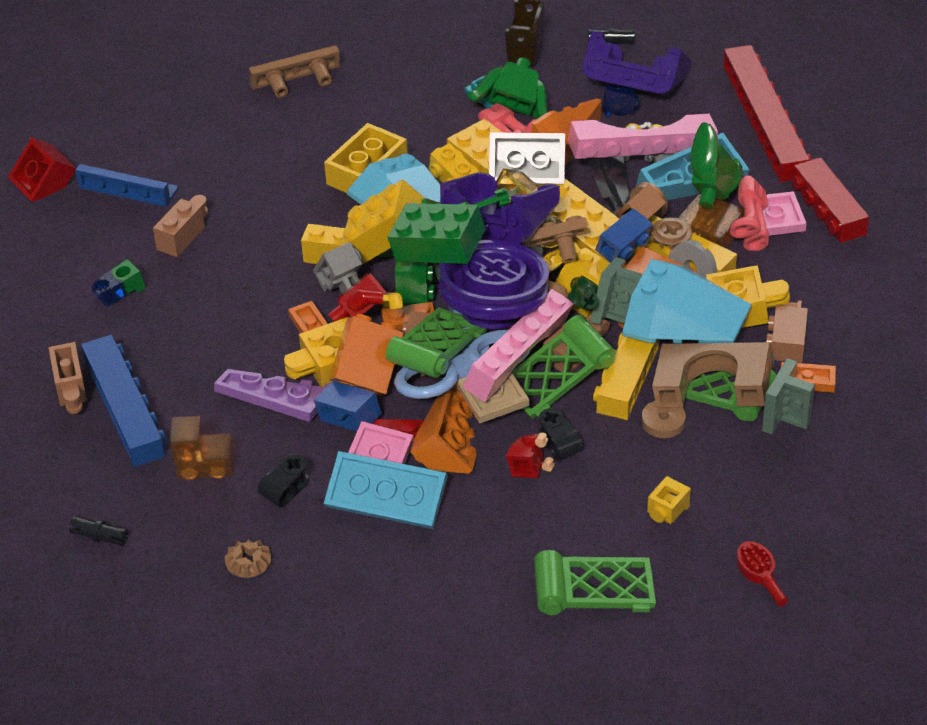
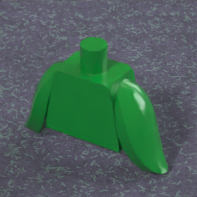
(514, 88)
(713, 168)

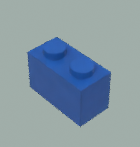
(347, 406)

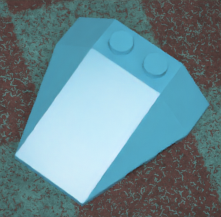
(390, 171)
(682, 306)

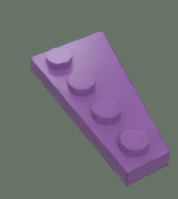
(271, 393)

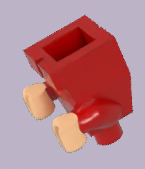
(526, 456)

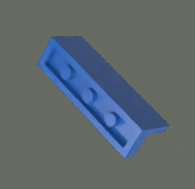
(125, 185)

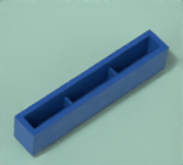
(123, 400)

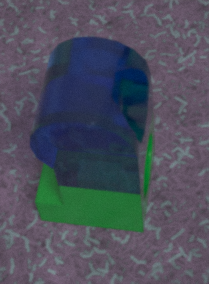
(118, 283)

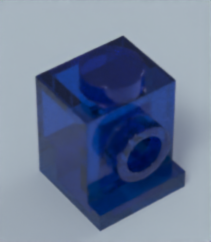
(619, 100)

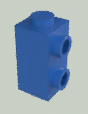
(624, 236)

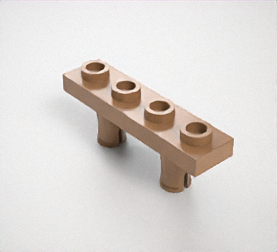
(278, 71)
(562, 234)

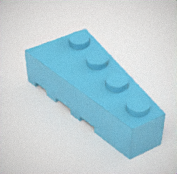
(675, 172)

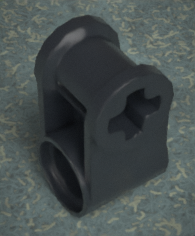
(562, 437)
(285, 480)

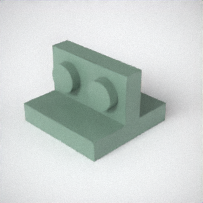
(615, 292)
(788, 399)

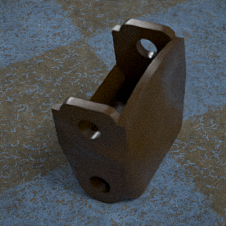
(526, 32)

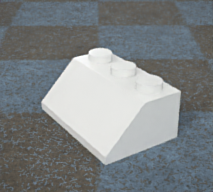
(535, 154)

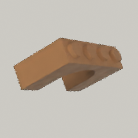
(683, 362)

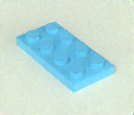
(385, 490)

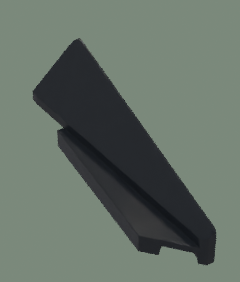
(611, 180)

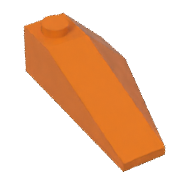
(560, 121)
(446, 435)

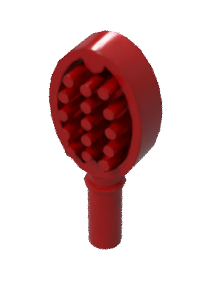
(758, 566)

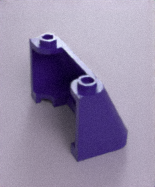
(605, 64)
(506, 223)

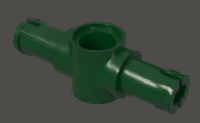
(583, 292)

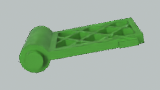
(580, 340)
(424, 355)
(710, 397)
(556, 590)

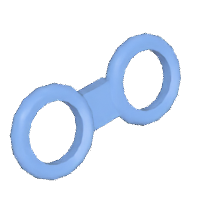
(457, 369)

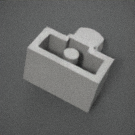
(338, 268)

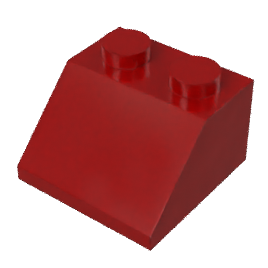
(41, 170)

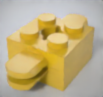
(748, 286)
(316, 353)

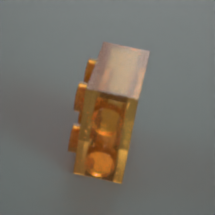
(712, 222)

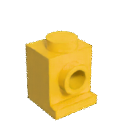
(664, 505)

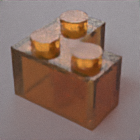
(199, 454)

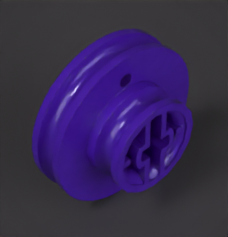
(496, 284)

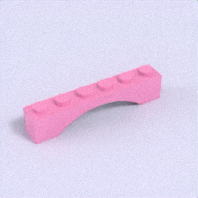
(598, 139)
(499, 360)

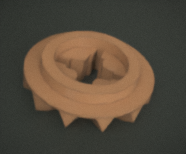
(673, 226)
(242, 566)

